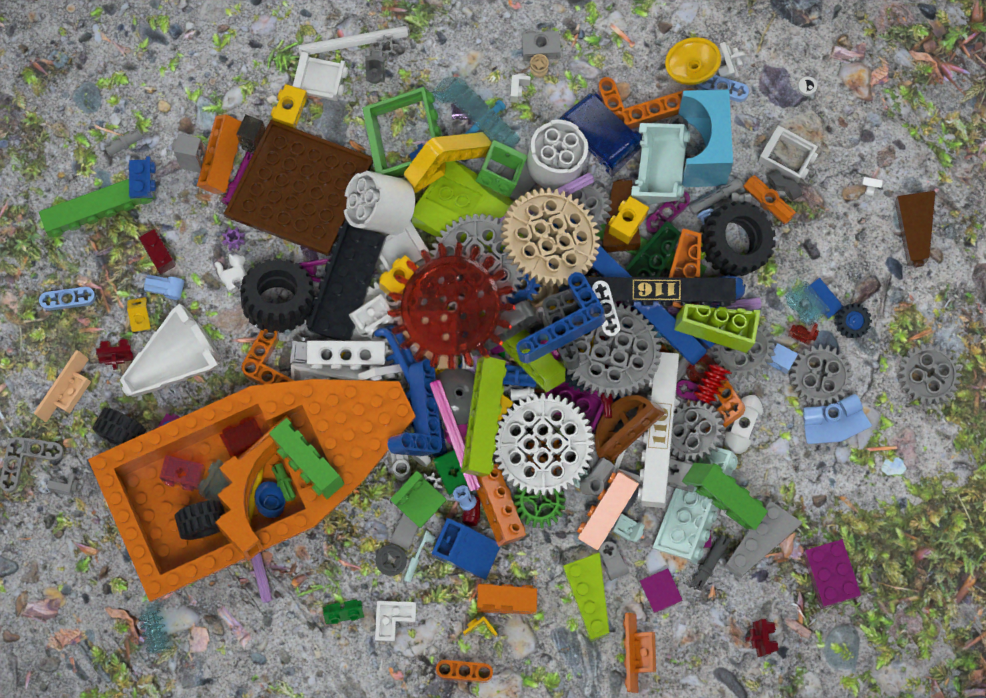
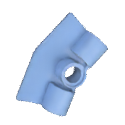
(823, 429)

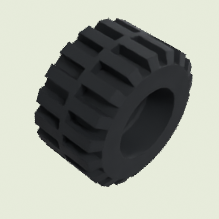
(117, 427)
(199, 519)

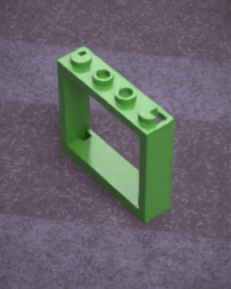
(372, 111)

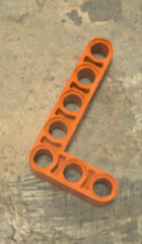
(642, 109)
(260, 361)

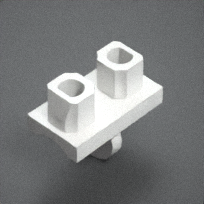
(730, 67)

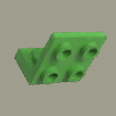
(418, 499)

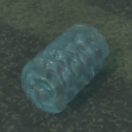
(153, 632)

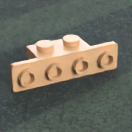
(66, 389)

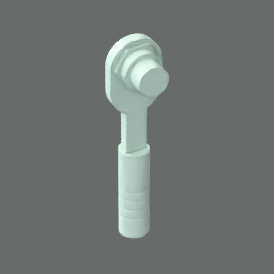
(426, 537)

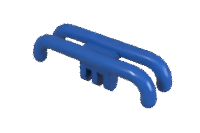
(401, 357)

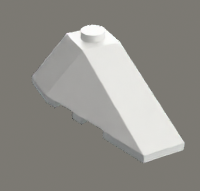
(302, 371)

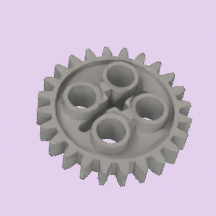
(597, 196)
(730, 359)
(805, 371)
(920, 389)
(706, 441)

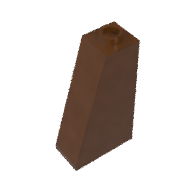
(620, 191)
(915, 223)

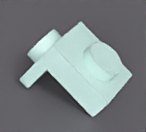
(628, 528)

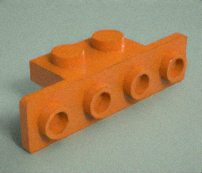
(639, 652)

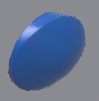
(269, 499)

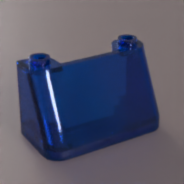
(606, 134)

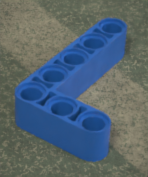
(566, 324)
(427, 430)

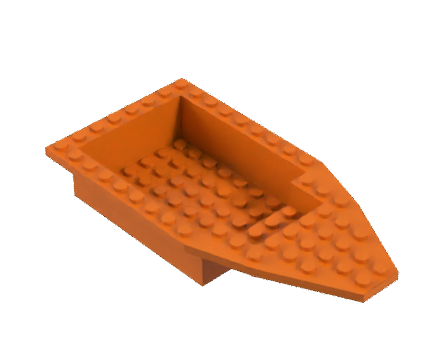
(339, 418)

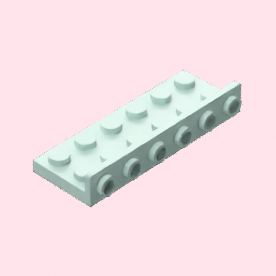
(691, 515)

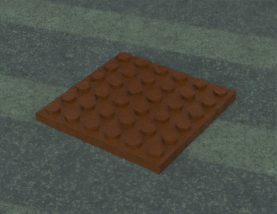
(296, 187)

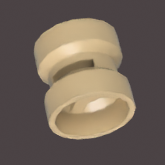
(539, 61)

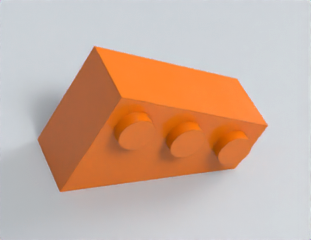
(507, 599)

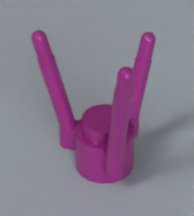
(311, 267)

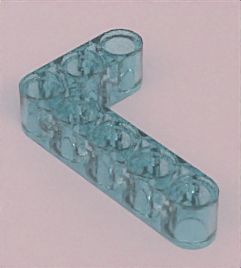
(458, 92)

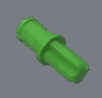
(284, 482)

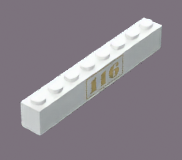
(659, 434)

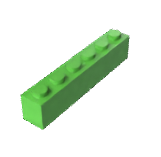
(89, 208)

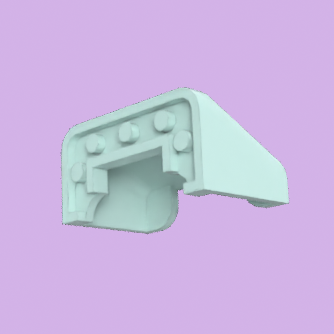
(661, 163)

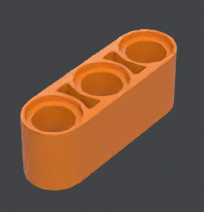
(474, 671)

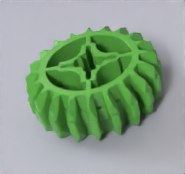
(548, 504)

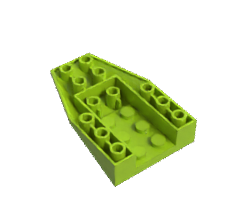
(455, 197)

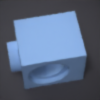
(783, 358)

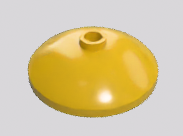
(692, 54)

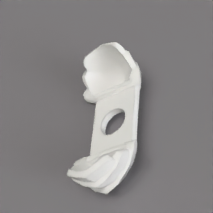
(738, 438)

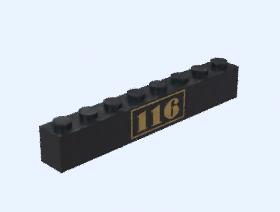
(666, 290)

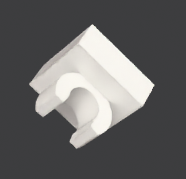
(871, 184)

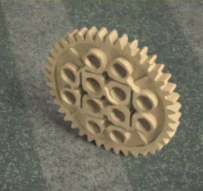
(563, 208)

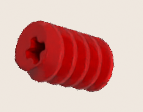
(712, 383)

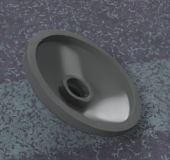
(460, 380)

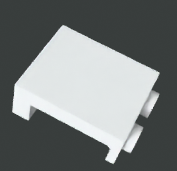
(320, 77)
(401, 244)

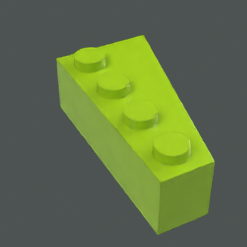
(719, 325)
(588, 592)

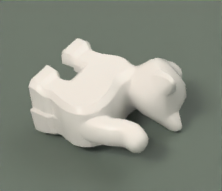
(232, 275)

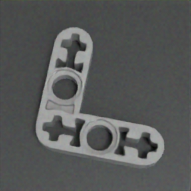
(25, 451)

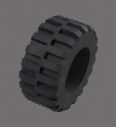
(758, 232)
(273, 275)

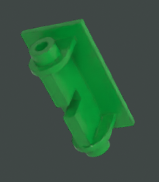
(334, 614)

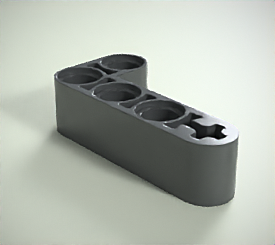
(563, 309)
(522, 318)

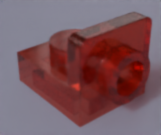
(801, 334)

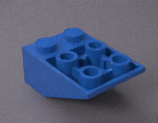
(465, 549)

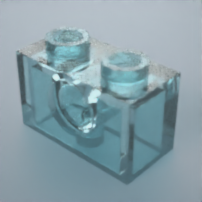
(817, 307)

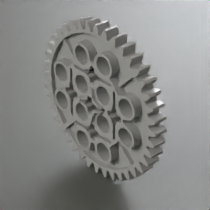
(477, 230)
(628, 376)

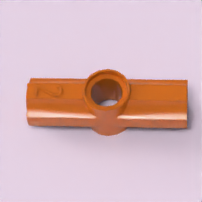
(760, 191)

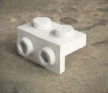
(371, 314)

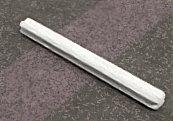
(354, 40)

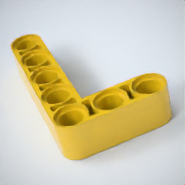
(445, 150)

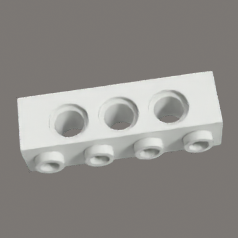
(316, 348)

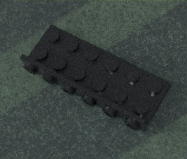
(345, 282)

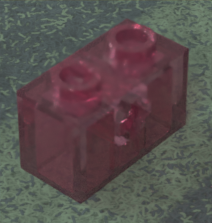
(173, 466)

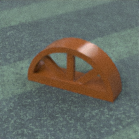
(612, 444)

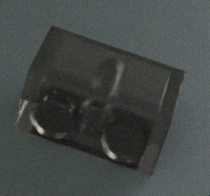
(250, 133)

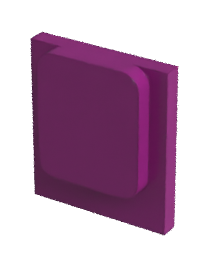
(661, 590)

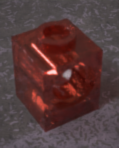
(693, 375)

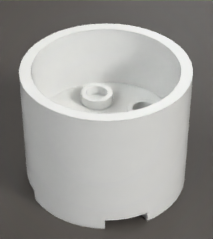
(553, 168)
(379, 202)

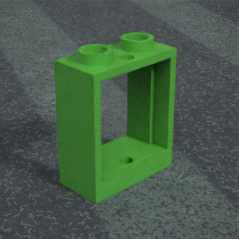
(515, 161)

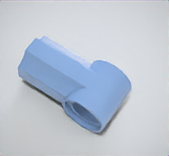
(169, 287)

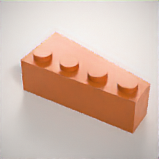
(687, 258)

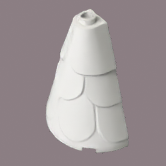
(171, 355)

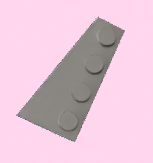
(760, 542)

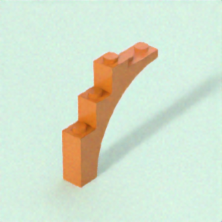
(235, 497)

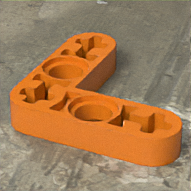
(728, 403)

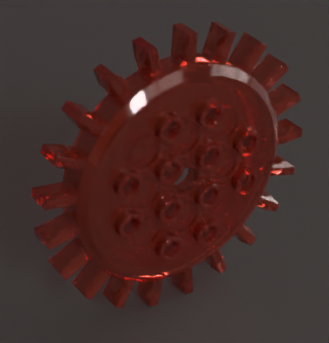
(425, 285)

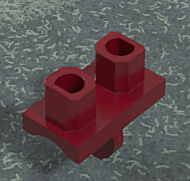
(114, 355)
(760, 637)

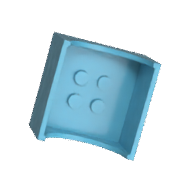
(711, 116)

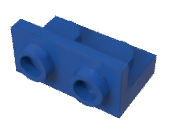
(141, 178)

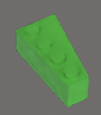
(305, 459)
(726, 494)

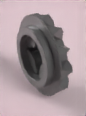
(382, 558)

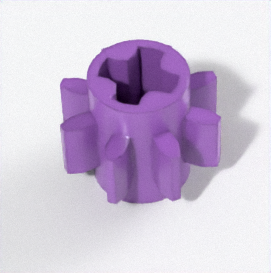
(231, 234)

